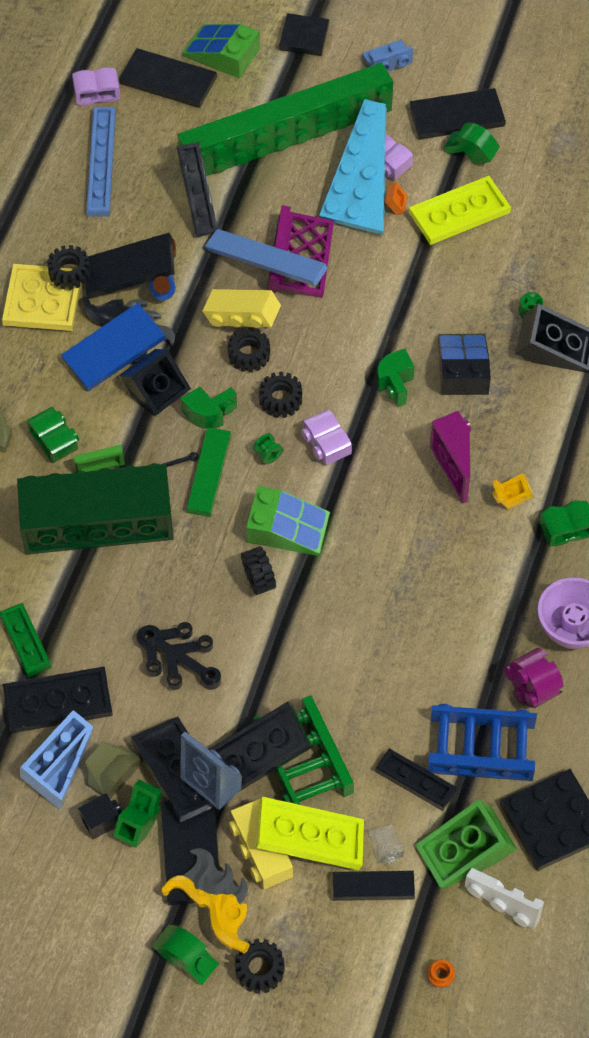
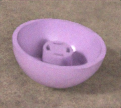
(565, 612)

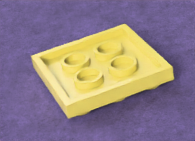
(37, 302)

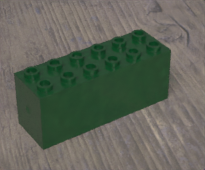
(94, 509)

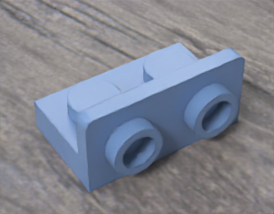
(391, 55)

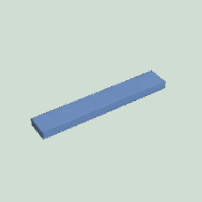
(101, 161)
(266, 257)

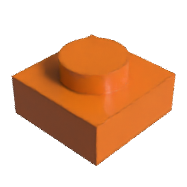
(396, 198)

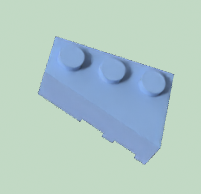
(57, 759)

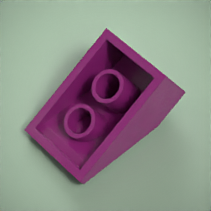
(452, 450)

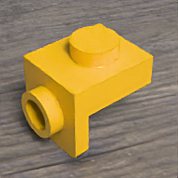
(512, 491)

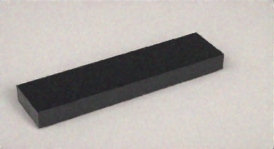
(197, 189)

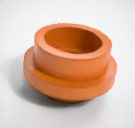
(441, 965)

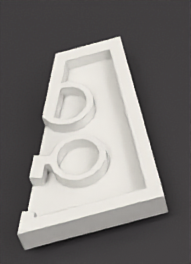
(512, 902)

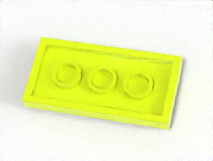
(459, 210)
(310, 833)

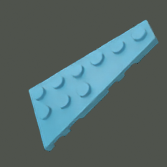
(359, 182)

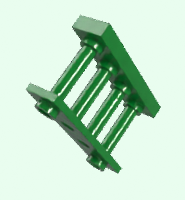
(329, 758)

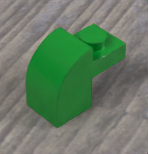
(475, 141)
(393, 372)
(205, 411)
(140, 814)
(187, 951)

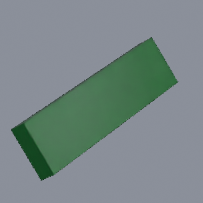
(209, 472)

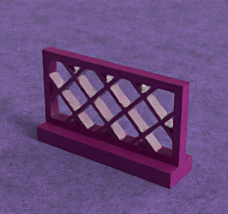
(282, 239)

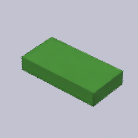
(100, 459)

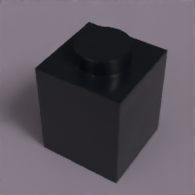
(100, 815)

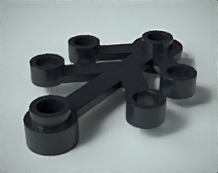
(176, 653)

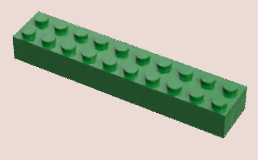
(289, 119)

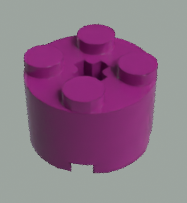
(534, 678)

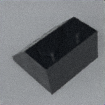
(155, 381)

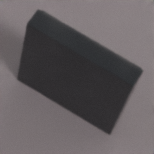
(304, 34)

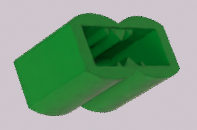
(53, 434)
(565, 523)

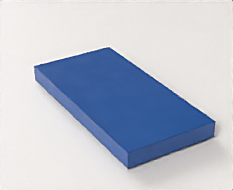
(113, 346)

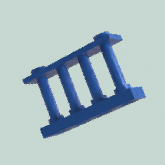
(484, 767)

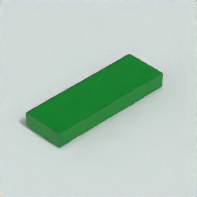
(25, 639)

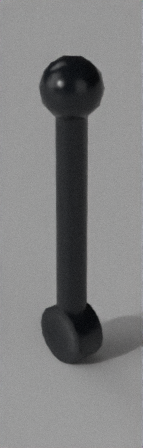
(193, 456)

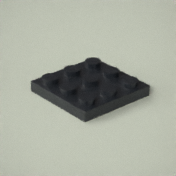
(550, 818)

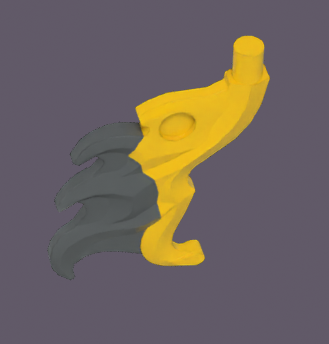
(217, 892)

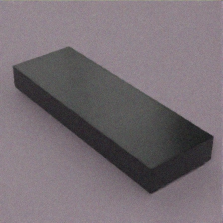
(416, 779)
(373, 885)

